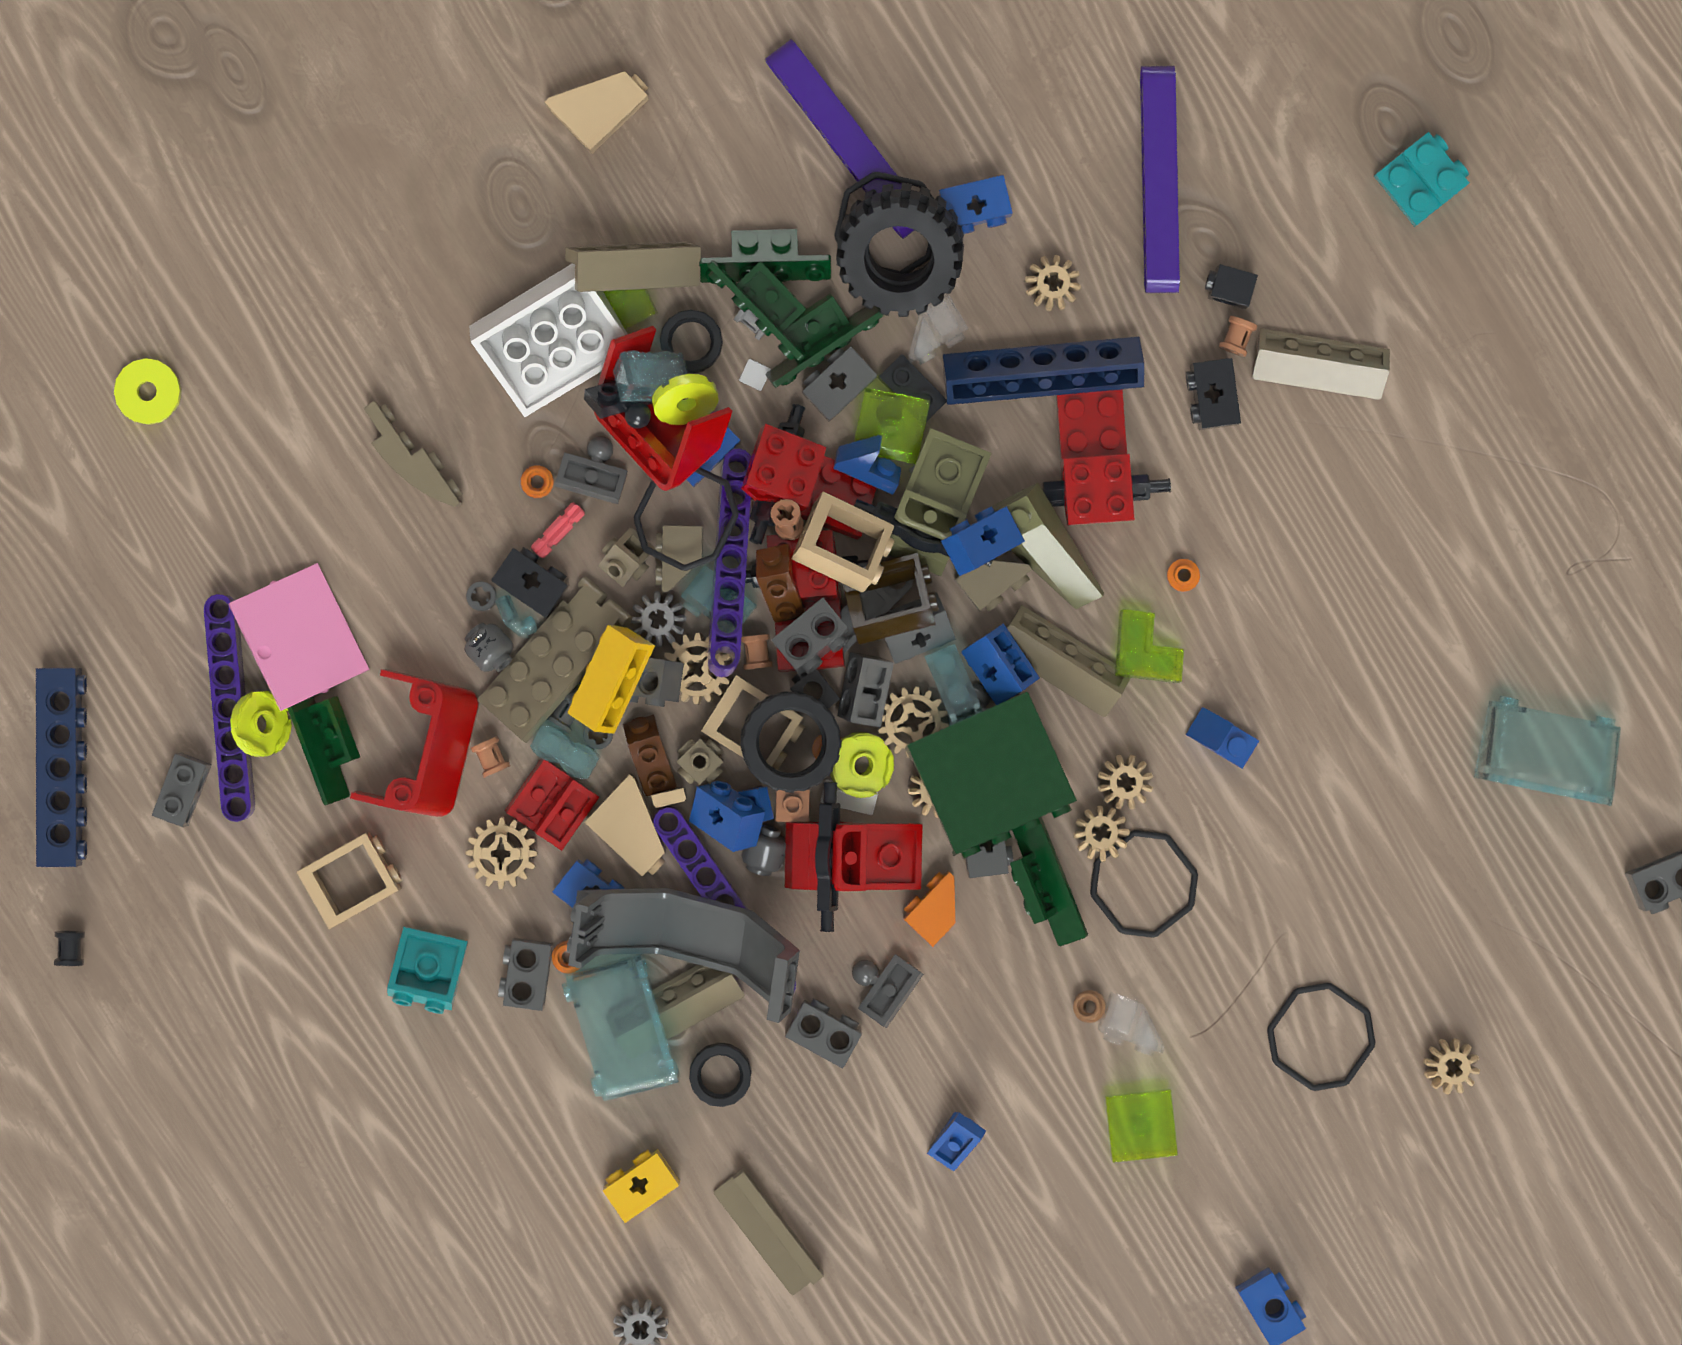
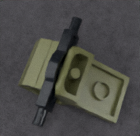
(934, 499)

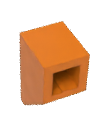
(935, 911)

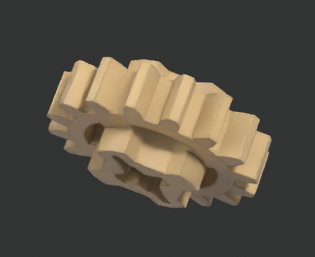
(707, 679)
(908, 707)
(516, 853)

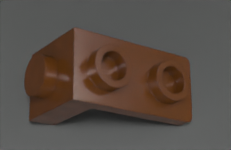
(777, 583)
(649, 755)

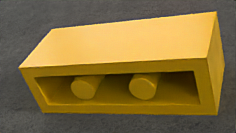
(610, 679)

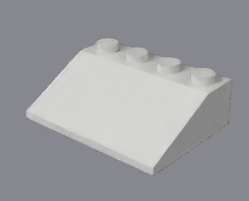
(547, 340)

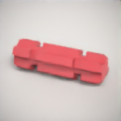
(557, 530)

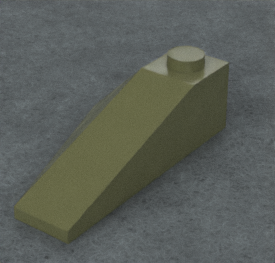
(1050, 548)

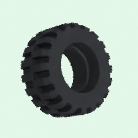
(896, 290)

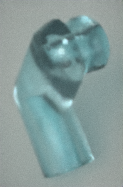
(511, 619)

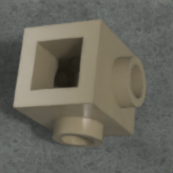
(625, 558)
(709, 751)

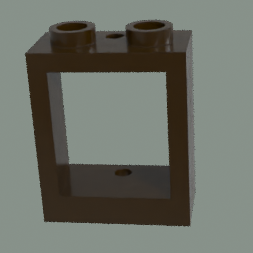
(894, 572)

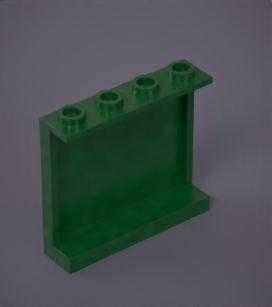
(992, 775)

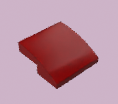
(552, 803)

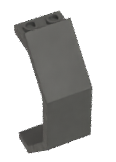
(687, 930)

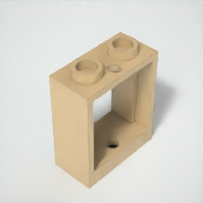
(833, 565)
(732, 693)
(320, 895)

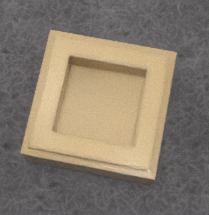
(669, 797)

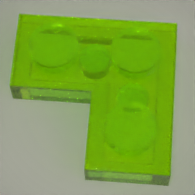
(1137, 654)

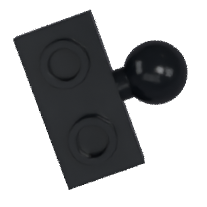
(906, 380)
(605, 402)

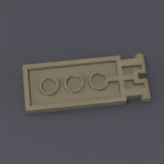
(552, 661)

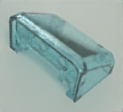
(1549, 752)
(621, 1028)

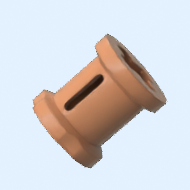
(1237, 336)
(790, 516)
(756, 651)
(490, 756)

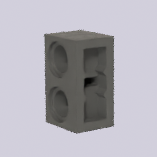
(806, 630)
(659, 682)
(865, 689)
(181, 789)
(1663, 872)
(534, 975)
(819, 1040)

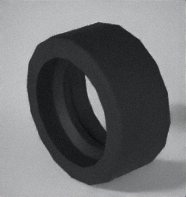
(704, 320)
(699, 1088)

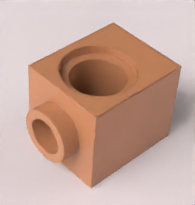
(792, 806)

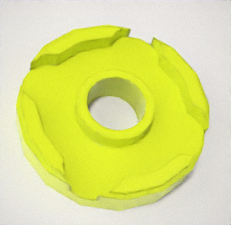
(128, 386)
(673, 410)
(245, 728)
(879, 769)

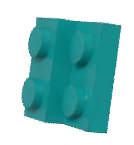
(1423, 178)
(426, 970)

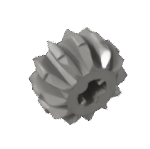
(669, 615)
(640, 1314)

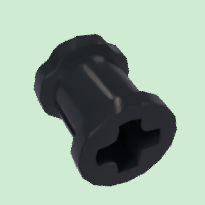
(69, 948)

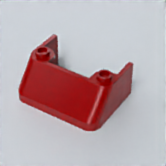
(662, 450)
(444, 753)

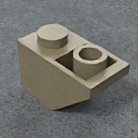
(682, 545)
(988, 583)

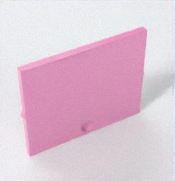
(298, 636)

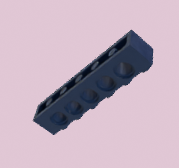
(1043, 370)
(49, 850)

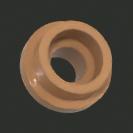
(1079, 1006)

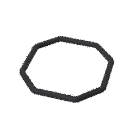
(889, 177)
(685, 567)
(1192, 894)
(1270, 1031)

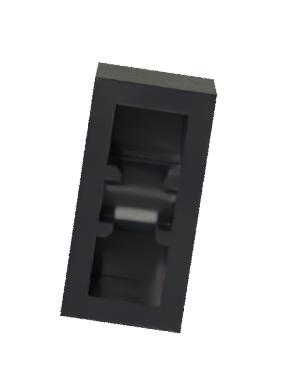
(1222, 378)
(511, 579)

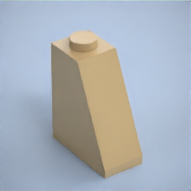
(599, 107)
(629, 827)

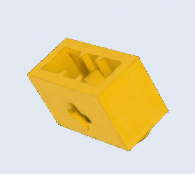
(630, 1201)

